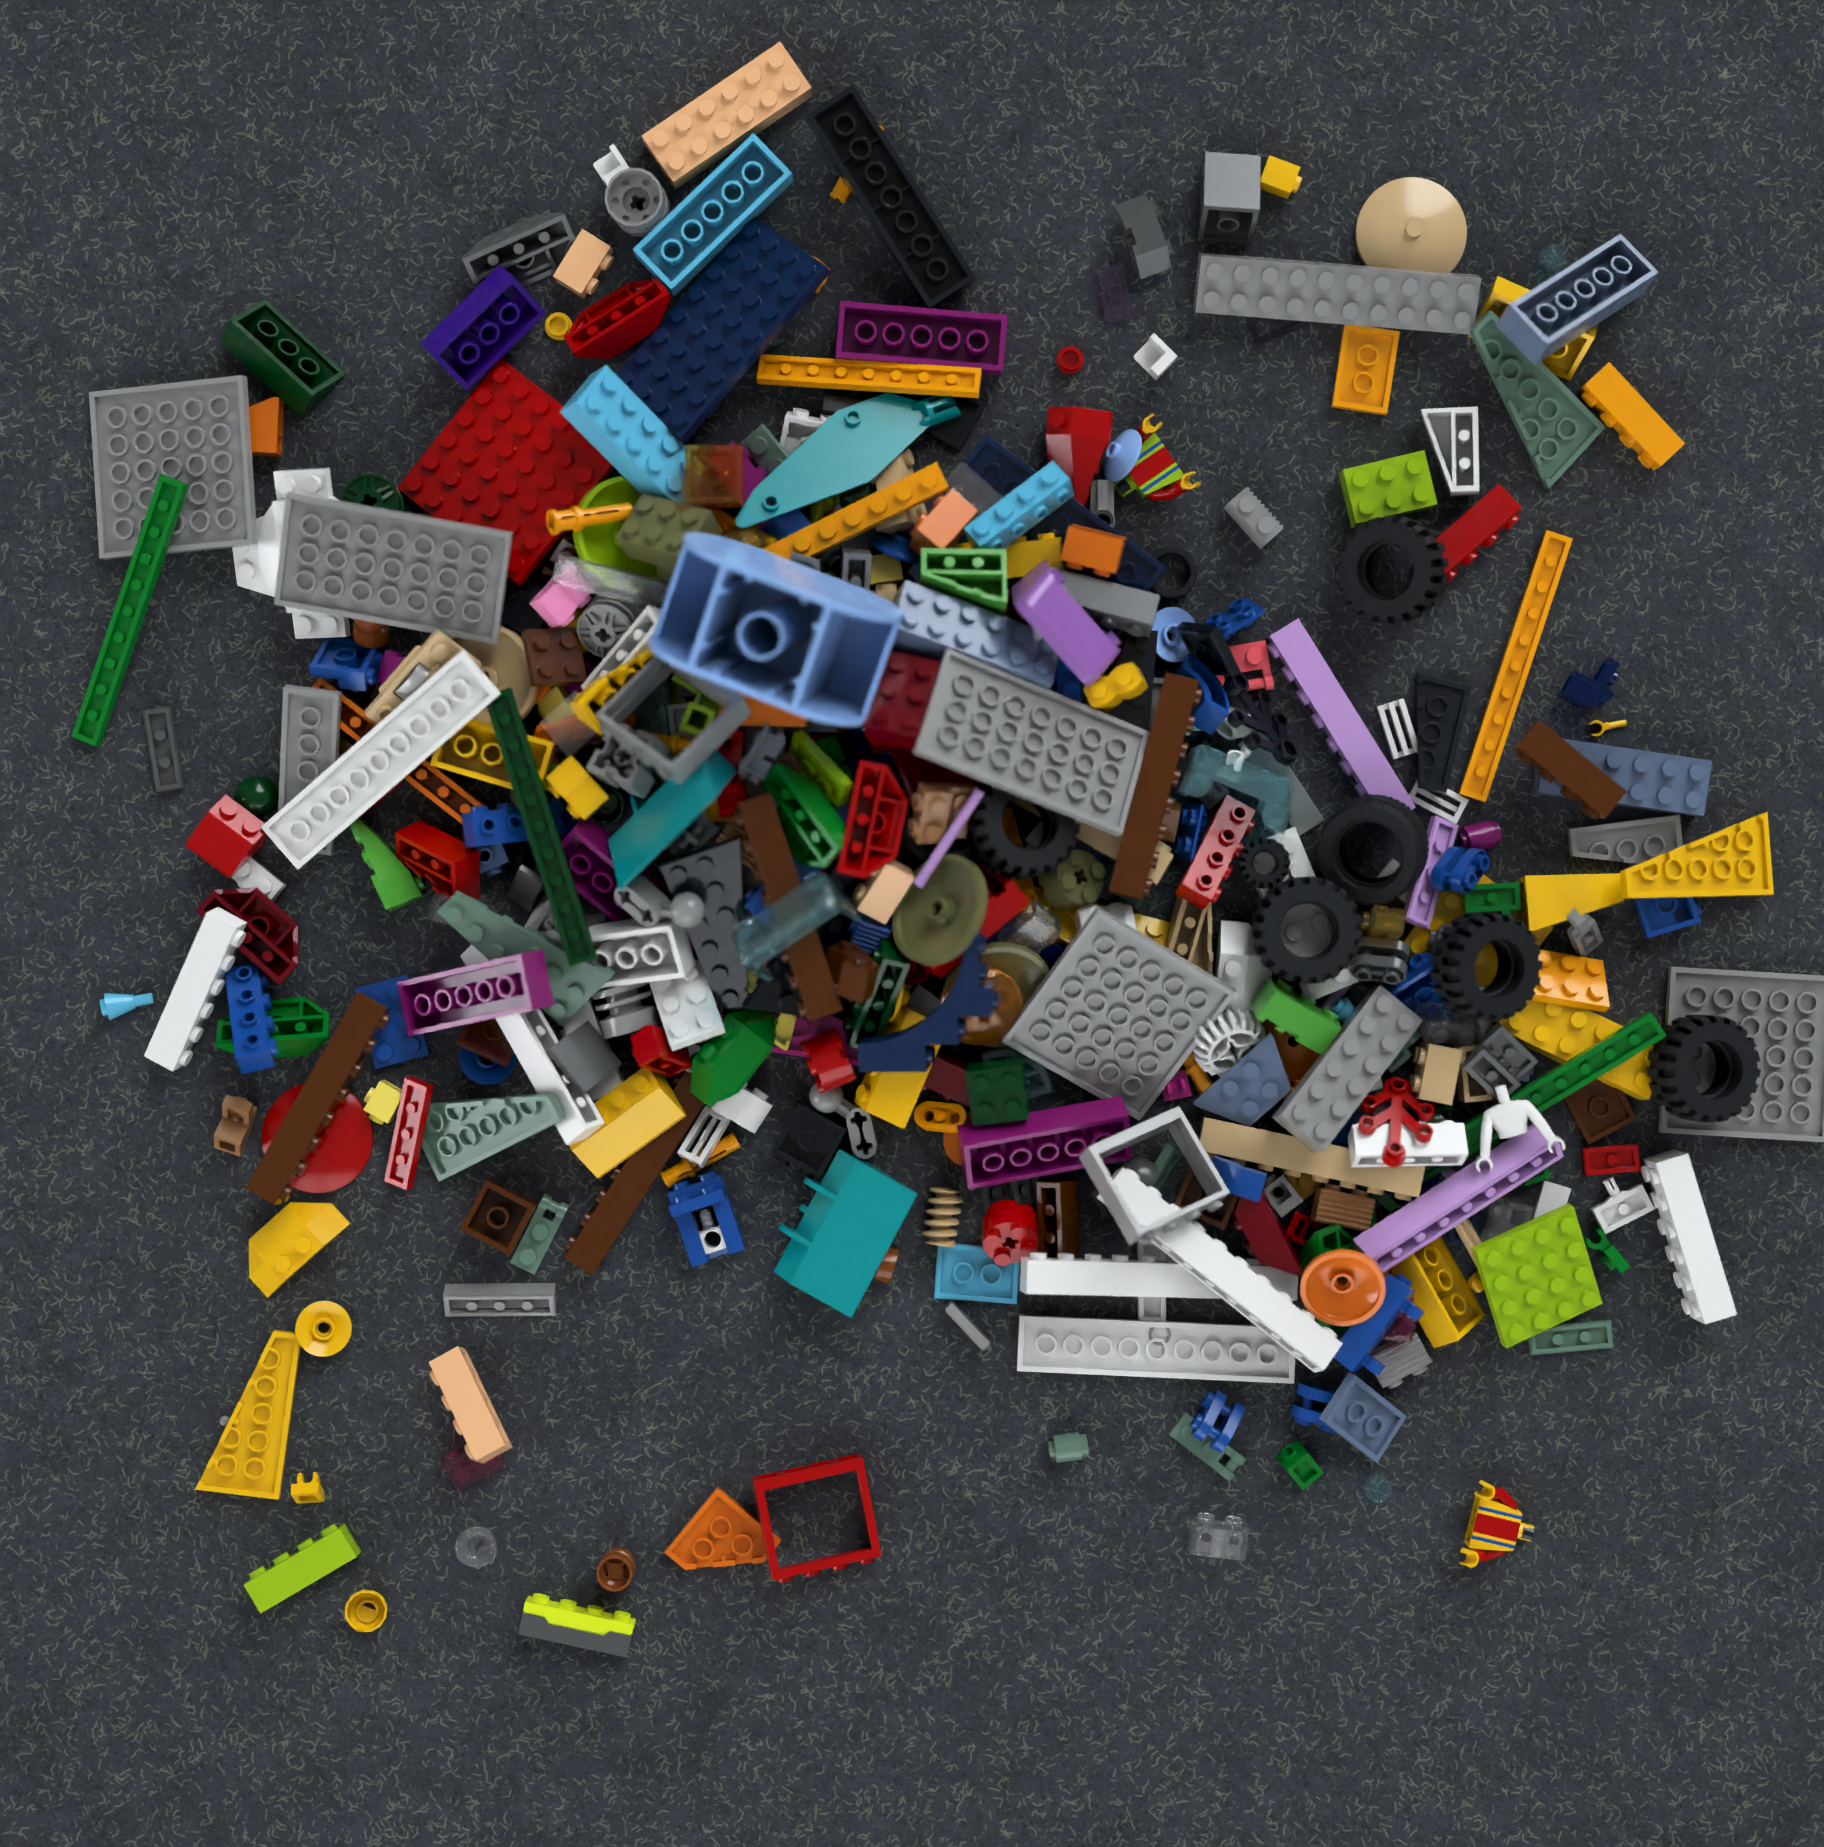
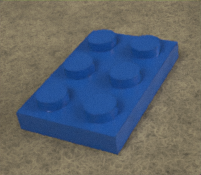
(393, 1042)

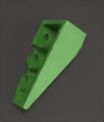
(392, 878)

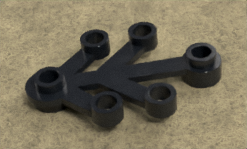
(1278, 744)

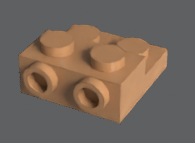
(936, 809)

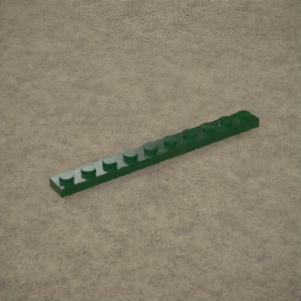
(541, 828)

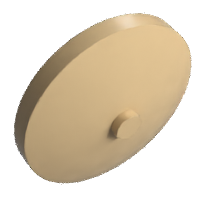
(1411, 227)
(505, 667)

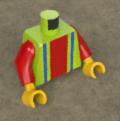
(1155, 471)

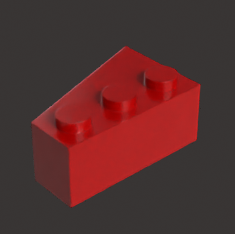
(439, 859)

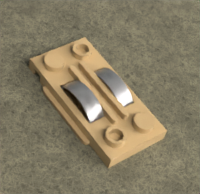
(413, 673)

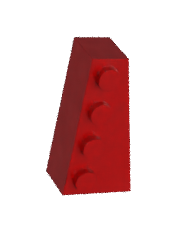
(1003, 904)

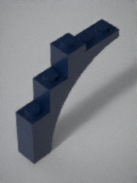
(910, 1048)

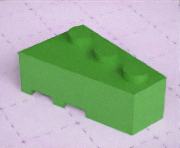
(967, 575)
(1296, 1014)

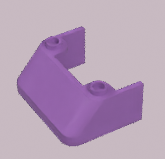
(1064, 623)

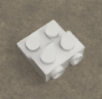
(799, 427)

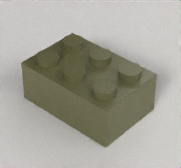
(658, 527)

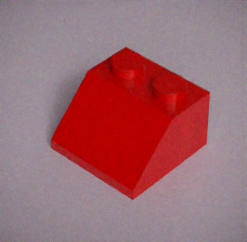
(227, 836)

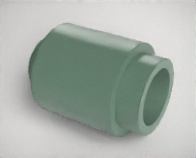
(1068, 1447)

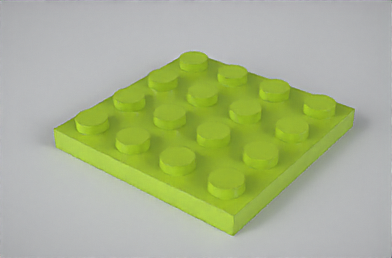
(1537, 1275)

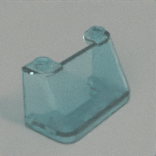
(1208, 764)

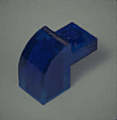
(1589, 693)

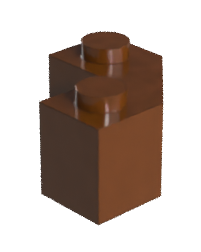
(852, 971)

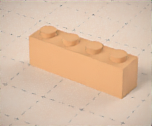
(470, 1405)

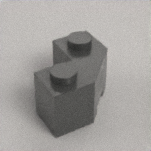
(1144, 236)

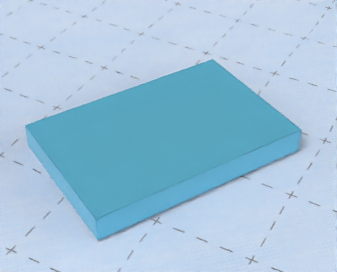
(972, 1275)

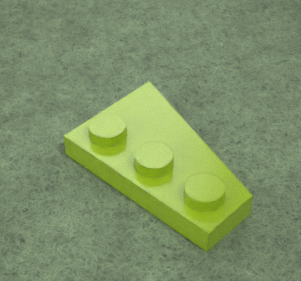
(820, 769)

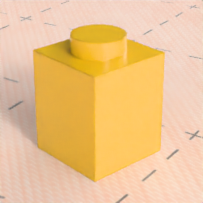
(1280, 177)

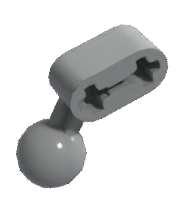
(651, 905)
(834, 1101)

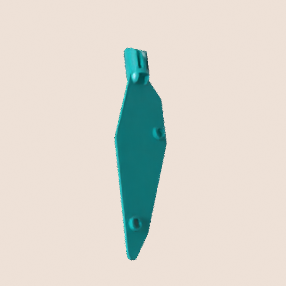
(845, 453)

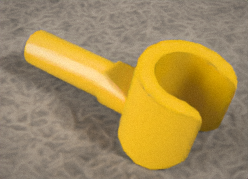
(1608, 725)
(1475, 1283)

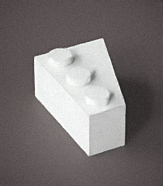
(1456, 446)

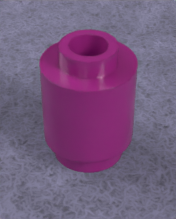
(1480, 835)

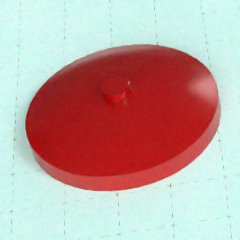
(343, 1147)

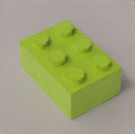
(1388, 488)

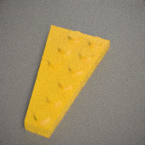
(256, 1437)

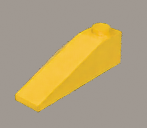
(604, 688)

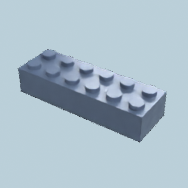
(1577, 299)
(940, 621)
(1650, 778)

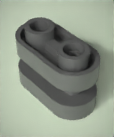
(1380, 960)

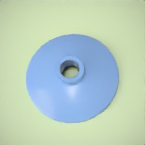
(1122, 455)
(1167, 621)

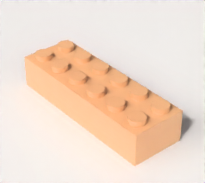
(727, 115)

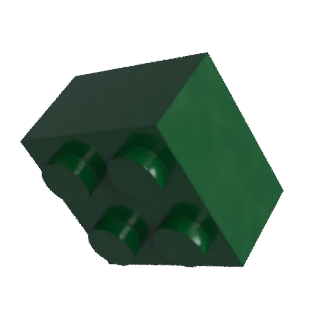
(998, 1091)

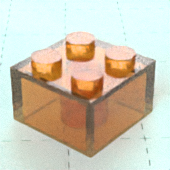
(715, 476)

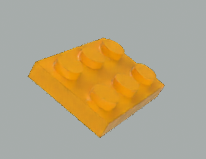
(1365, 369)
(1572, 981)

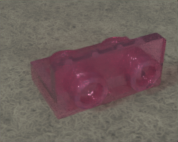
(466, 1471)

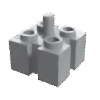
(624, 769)

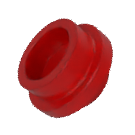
(1070, 360)

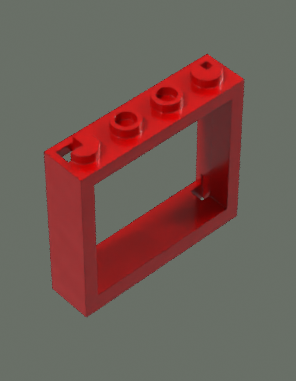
(803, 1474)

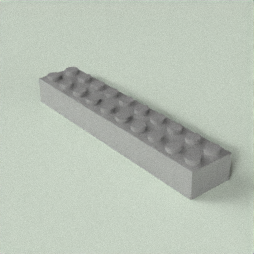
(1336, 293)

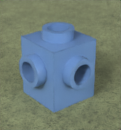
(499, 857)

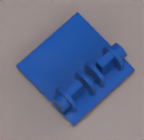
(1241, 614)
(1190, 821)

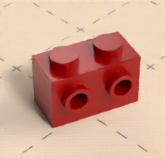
(655, 1053)

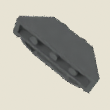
(525, 249)

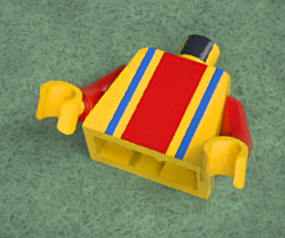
(1493, 1526)

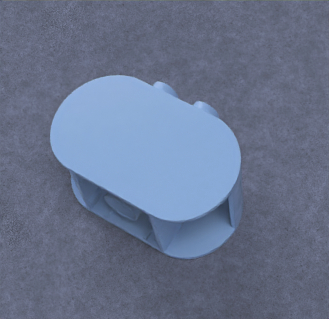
(775, 629)

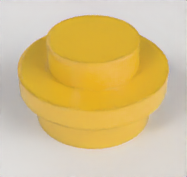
(557, 326)

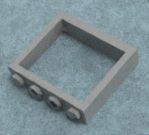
(640, 687)
(1194, 1153)

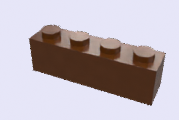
(1569, 770)
(1058, 1217)

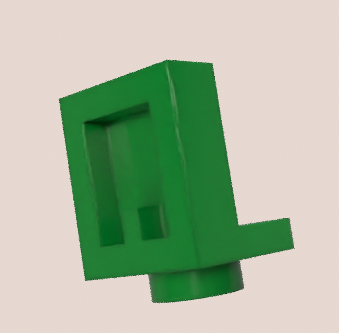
(1299, 1464)

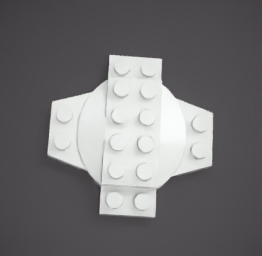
(258, 564)

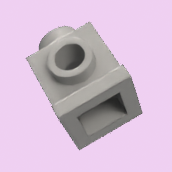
(1289, 1197)

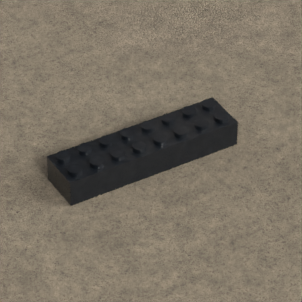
(889, 197)

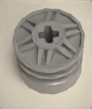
(629, 188)
(605, 623)
(625, 1010)

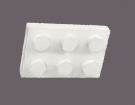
(687, 1008)

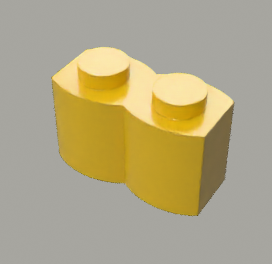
(1122, 684)
(577, 788)

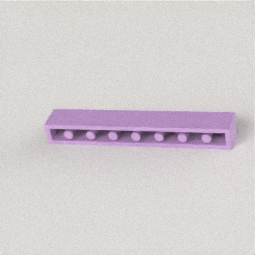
(1335, 713)
(1457, 1199)

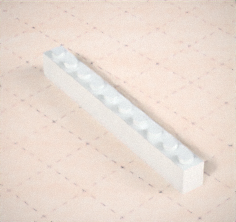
(1128, 1277)
(1230, 1277)

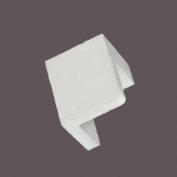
(610, 164)
(1155, 356)

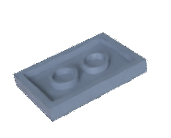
(1362, 1417)

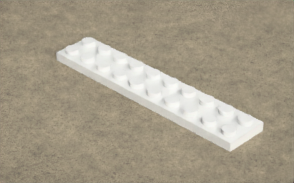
(381, 759)
(1125, 1349)

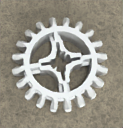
(1227, 1040)

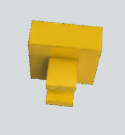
(307, 1492)

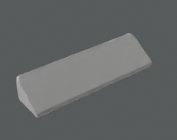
(1303, 811)
(500, 1297)

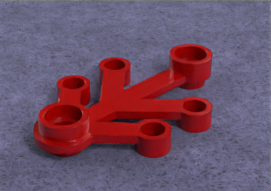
(1396, 1091)

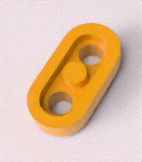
(943, 1116)

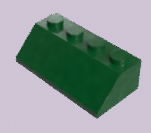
(281, 357)

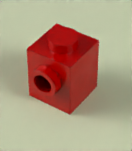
(733, 747)

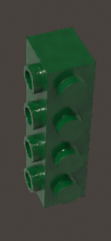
(871, 1016)

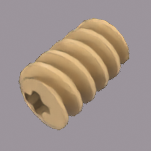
(942, 1216)

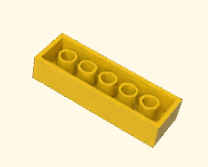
(1567, 1031)

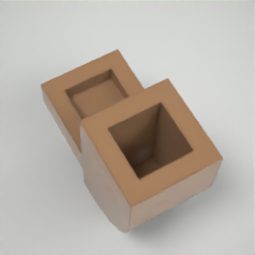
(235, 1125)

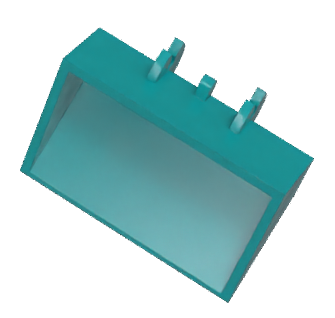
(665, 816)
(844, 1232)

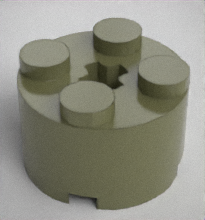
(1074, 881)

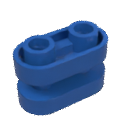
(1459, 869)
(1304, 1412)
(1203, 1423)

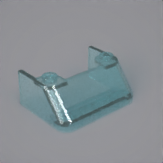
(789, 920)

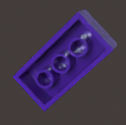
(483, 327)

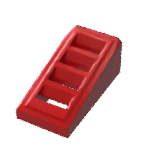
(1293, 1223)

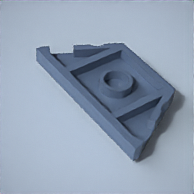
(1249, 1085)

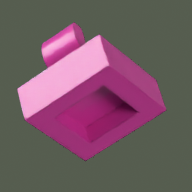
(1177, 1087)

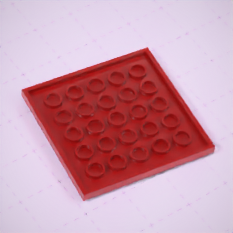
(507, 465)

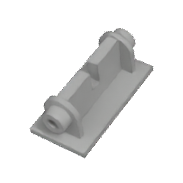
(754, 766)

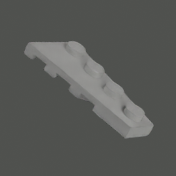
(1626, 840)

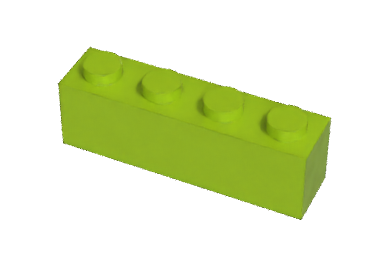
(302, 1567)

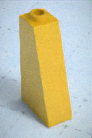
(1551, 898)

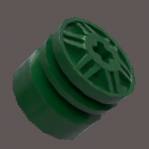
(378, 488)

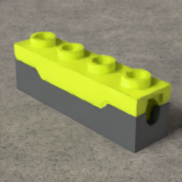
(576, 1625)

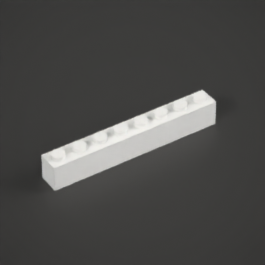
(530, 1039)

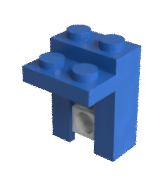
(708, 1191)

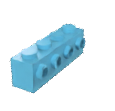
(1020, 509)

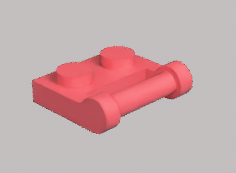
(1251, 658)

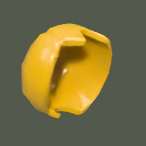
(362, 1617)

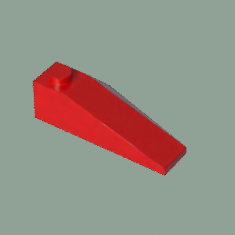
(1076, 444)

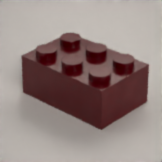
(901, 700)

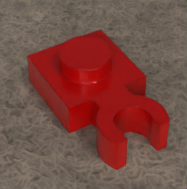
(730, 795)

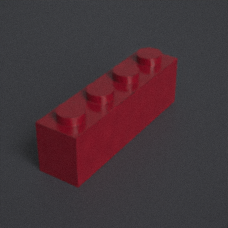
(948, 1078)

